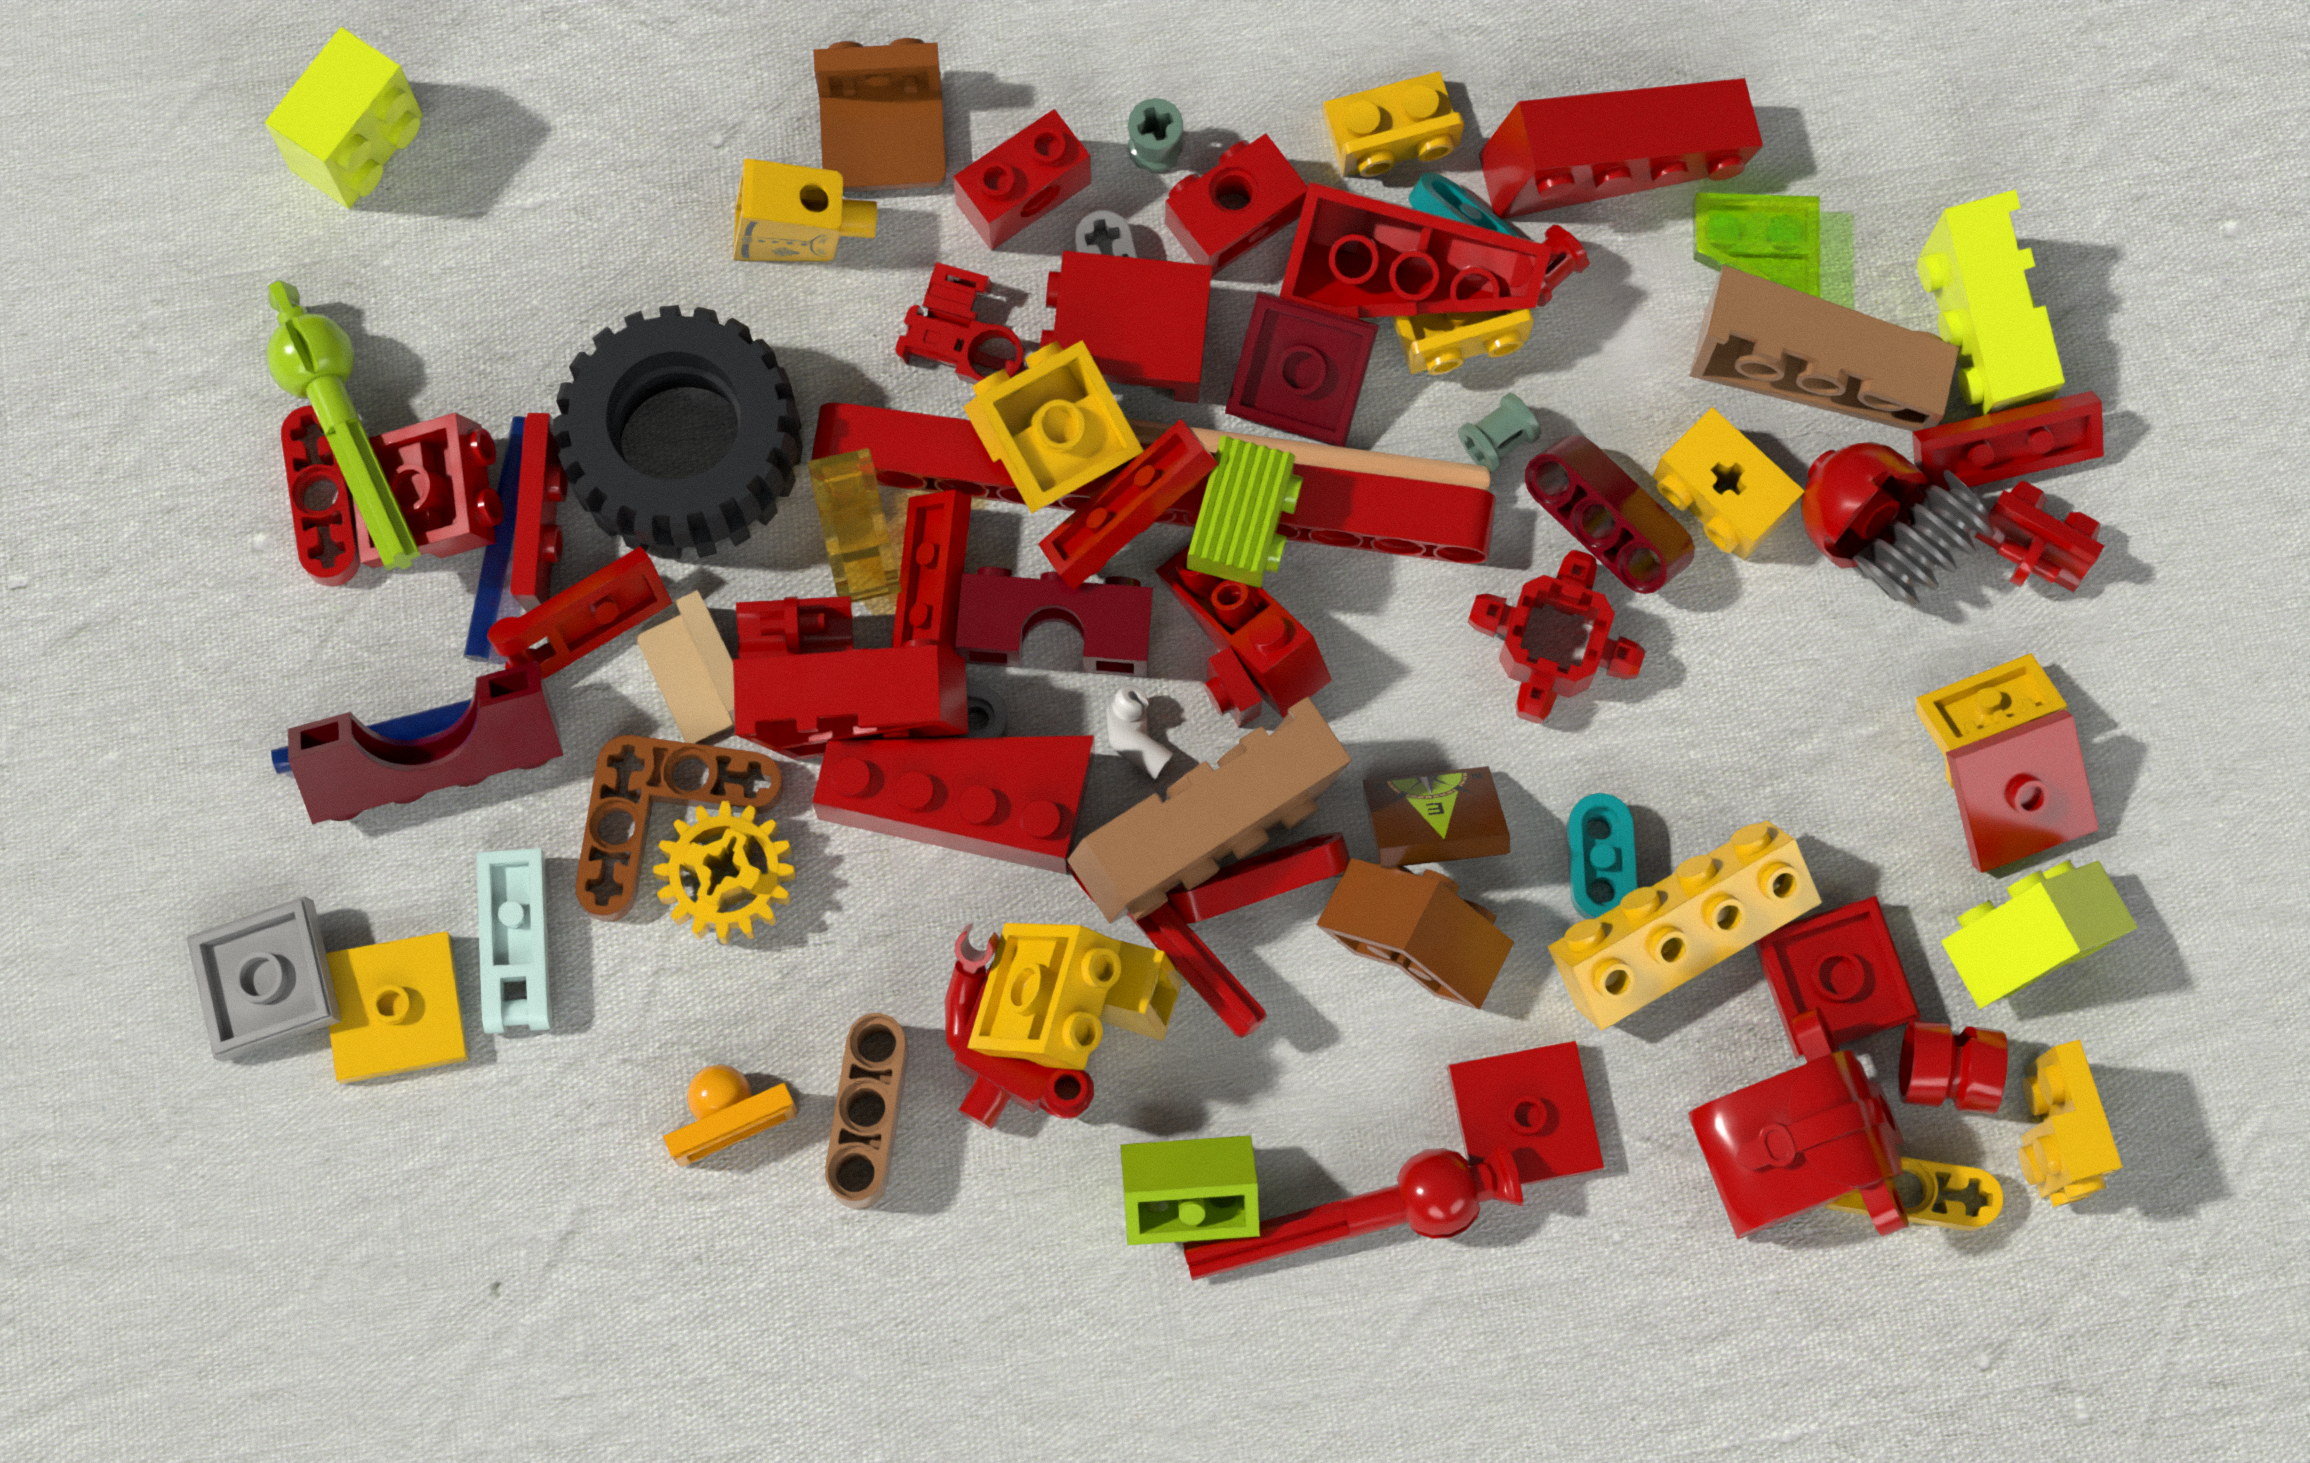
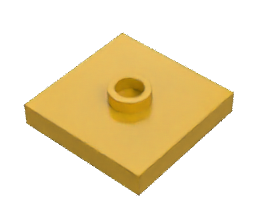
(396, 1008)

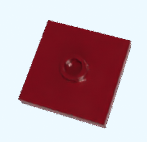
(1301, 368)

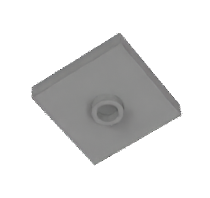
(263, 979)

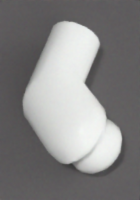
(1129, 732)

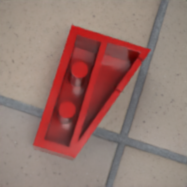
(850, 695)

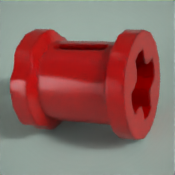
(1567, 257)

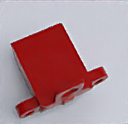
(1804, 1139)

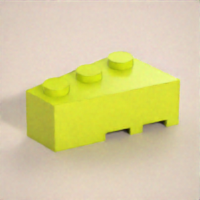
(1988, 308)

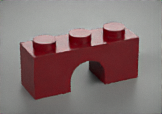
(1003, 609)

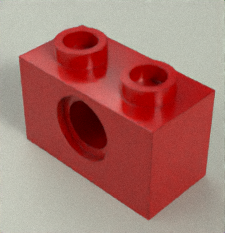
(1022, 179)
(1224, 235)

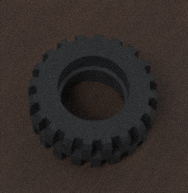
(665, 356)

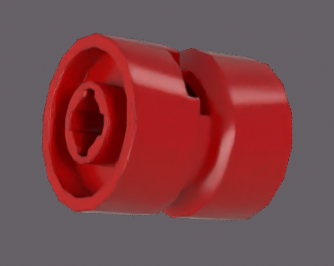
(1951, 1066)

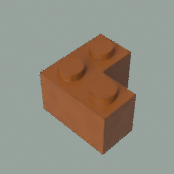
(1418, 928)

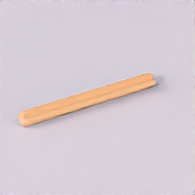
(1339, 457)

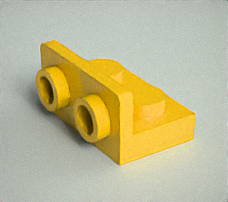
(1393, 125)
(1988, 704)

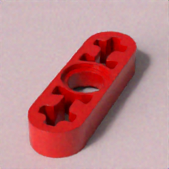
(310, 541)
(1262, 877)

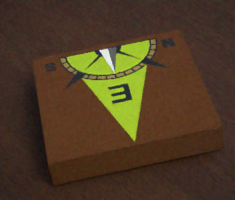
(1435, 817)

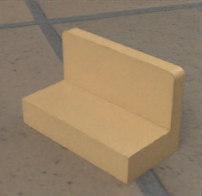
(692, 670)

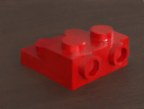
(439, 486)

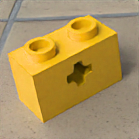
(1718, 454)

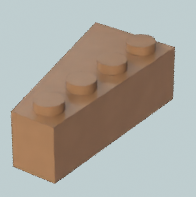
(1821, 354)
(1211, 815)

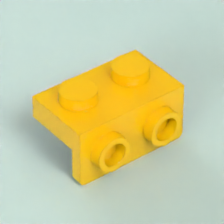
(1446, 339)

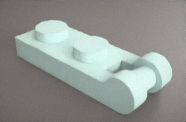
(513, 938)

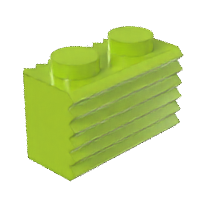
(1242, 512)

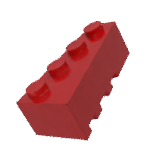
(1617, 144)
(964, 794)

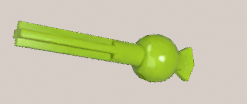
(313, 361)

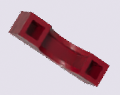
(353, 769)

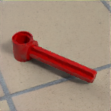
(1199, 968)

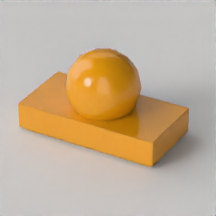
(726, 1113)

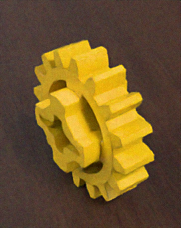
(700, 860)

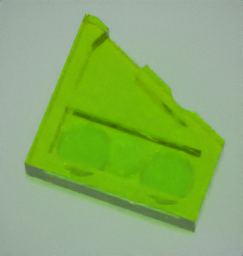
(1760, 236)

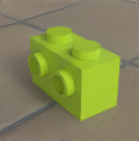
(1190, 1190)

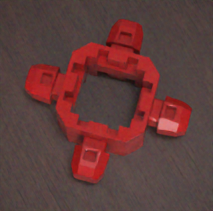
(1569, 594)

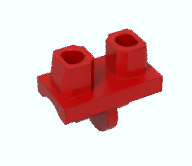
(2040, 542)
(794, 626)

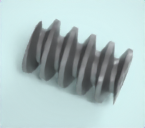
(1927, 541)

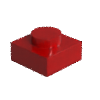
(1231, 688)

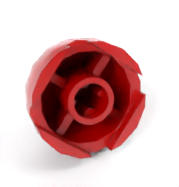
(1856, 496)

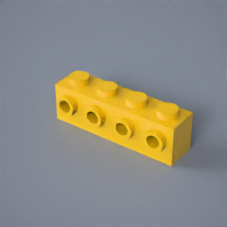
(1684, 923)

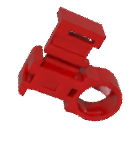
(951, 322)

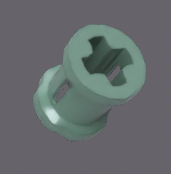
(1165, 121)
(1500, 432)

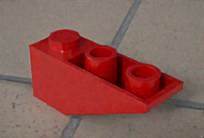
(1264, 636)

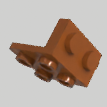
(882, 114)

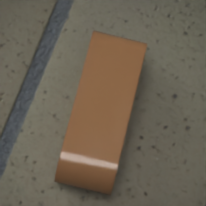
(861, 1079)

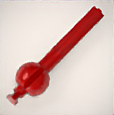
(1433, 1194)

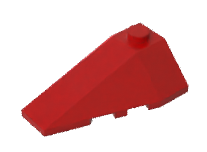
(1397, 260)

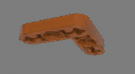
(656, 785)

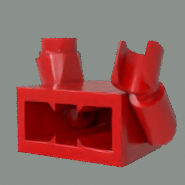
(1001, 1079)

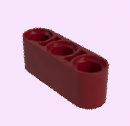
(1639, 520)

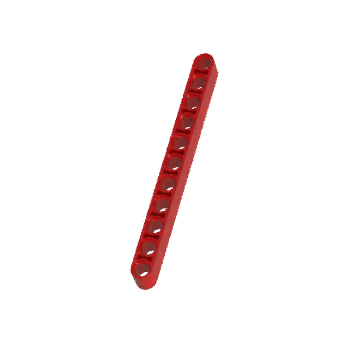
(1331, 509)

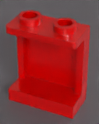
(1135, 318)

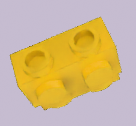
(1052, 424)
(1046, 994)
(2074, 1142)

